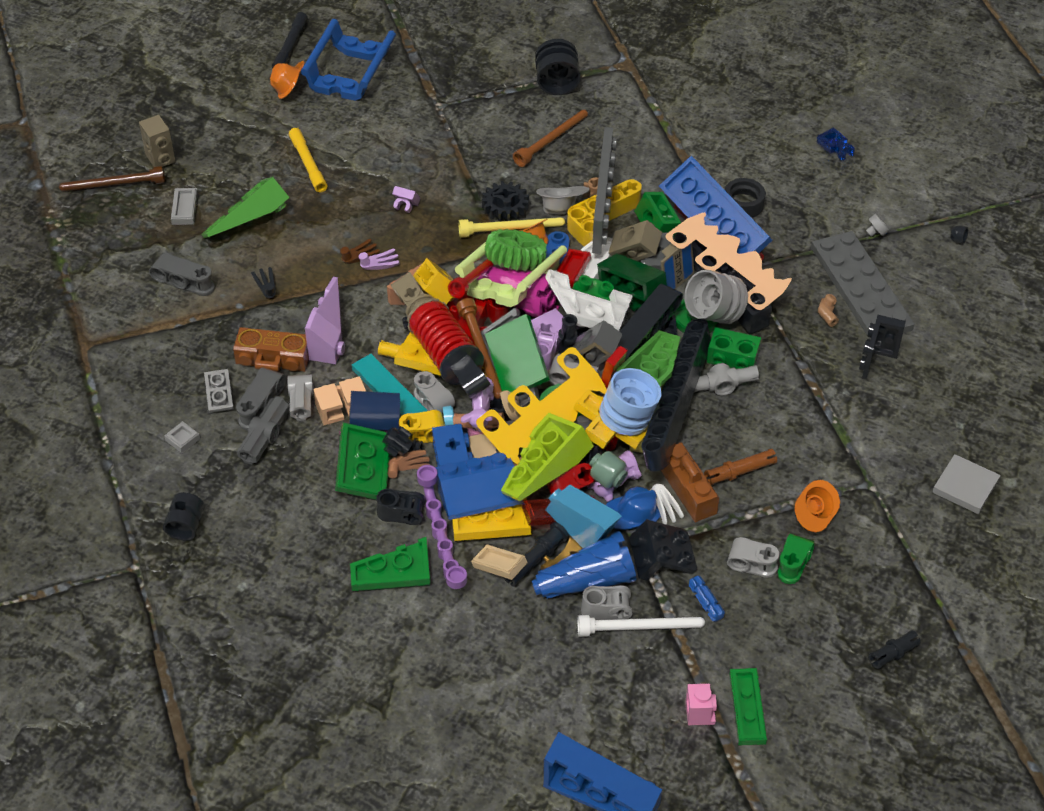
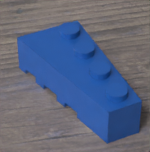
(595, 779)

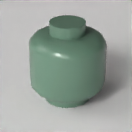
(608, 469)

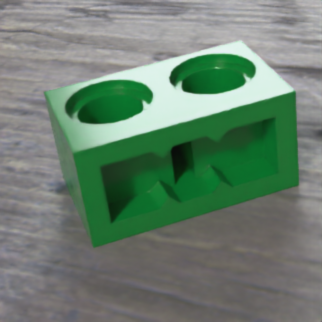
(733, 349)

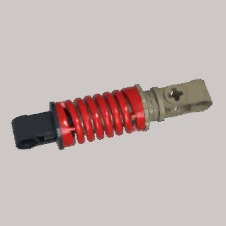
(442, 337)

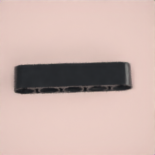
(649, 318)

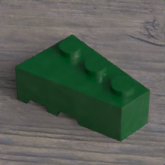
(631, 278)

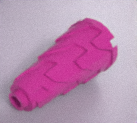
(539, 296)

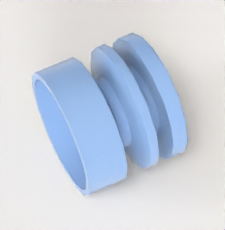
(630, 401)

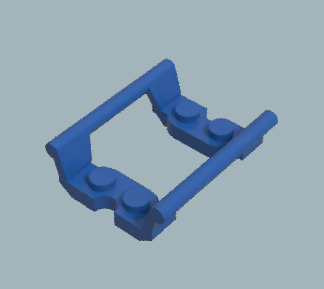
(351, 47)

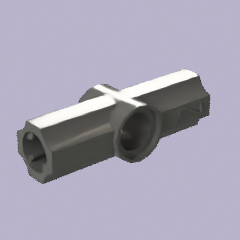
(263, 430)

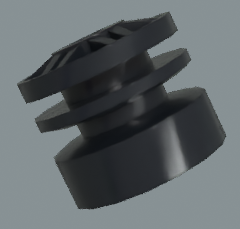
(557, 67)

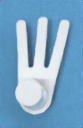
(663, 498)

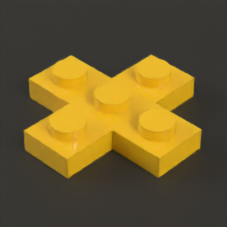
(597, 430)

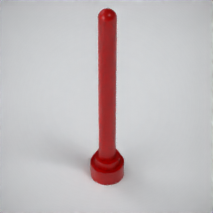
(459, 286)

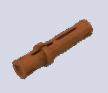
(731, 470)

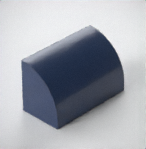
(374, 410)

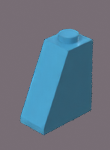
(582, 515)

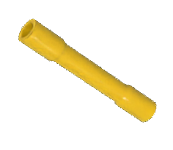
(314, 174)

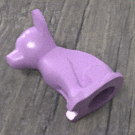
(480, 405)
(633, 473)

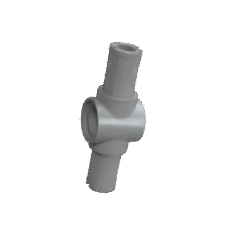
(724, 379)

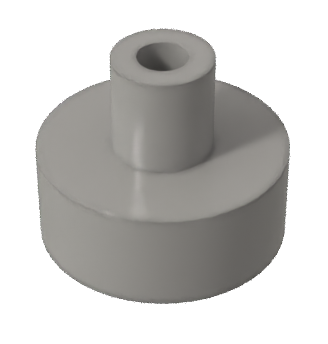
(877, 226)

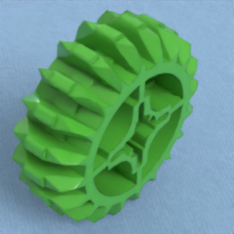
(515, 249)

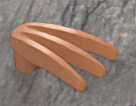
(409, 461)

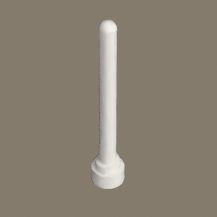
(589, 625)

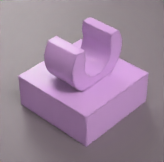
(405, 196)

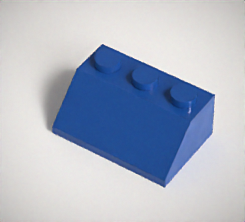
(474, 485)

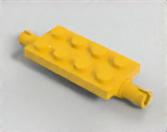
(410, 355)

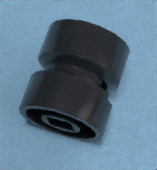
(183, 516)

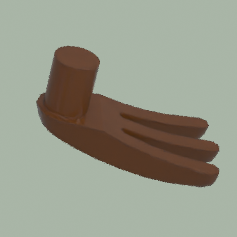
(352, 255)

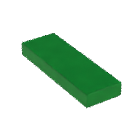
(747, 707)

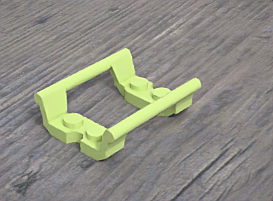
(505, 293)

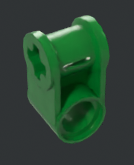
(794, 558)

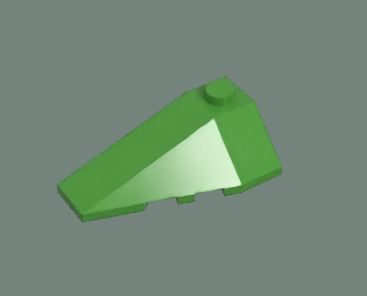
(259, 201)
(655, 356)

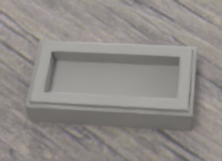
(184, 206)

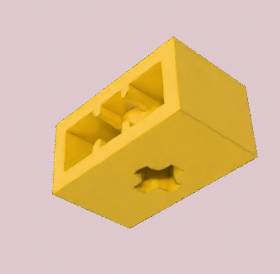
(434, 280)

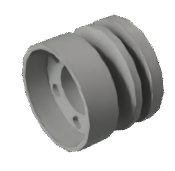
(716, 296)

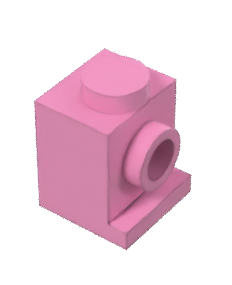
(700, 705)

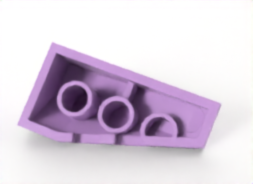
(324, 327)

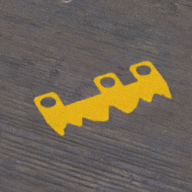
(559, 403)

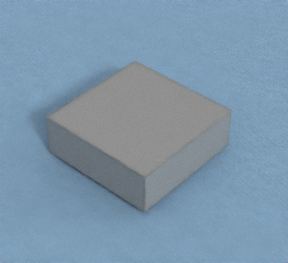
(182, 437)

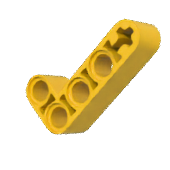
(581, 215)

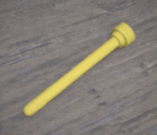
(468, 227)

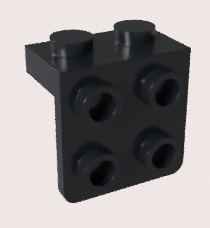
(884, 341)
(659, 546)

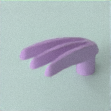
(378, 261)

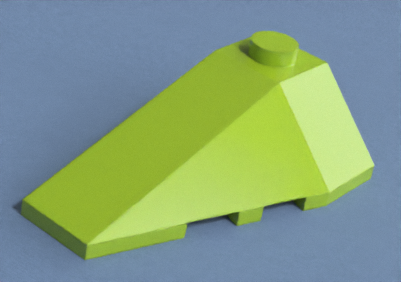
(553, 450)

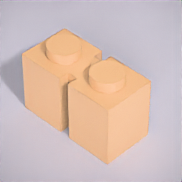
(329, 402)

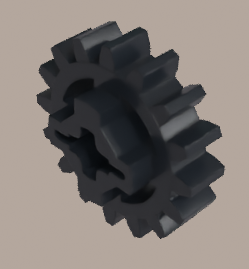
(505, 201)

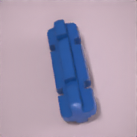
(706, 598)

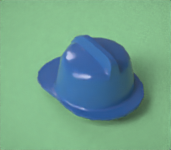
(635, 507)

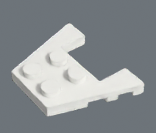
(588, 308)

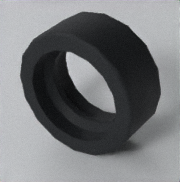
(751, 188)

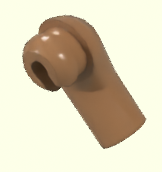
(826, 310)

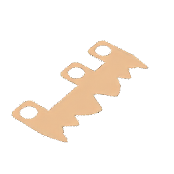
(724, 250)

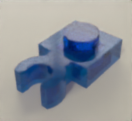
(835, 142)

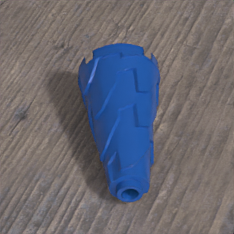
(598, 564)

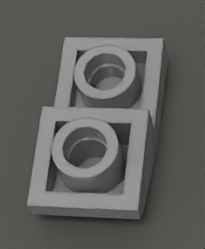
(218, 390)

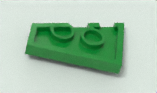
(395, 569)

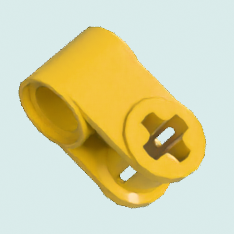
(422, 424)

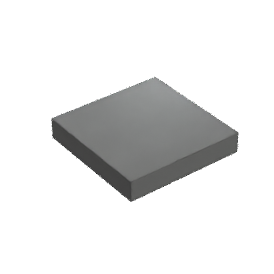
(966, 484)

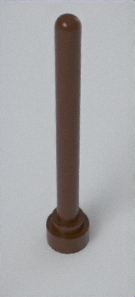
(154, 175)

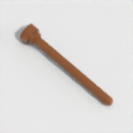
(524, 155)
(467, 310)

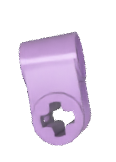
(548, 345)

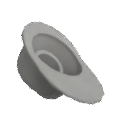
(560, 199)

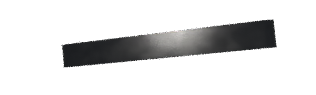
(676, 396)

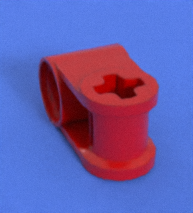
(571, 478)

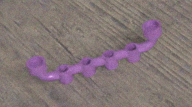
(454, 574)

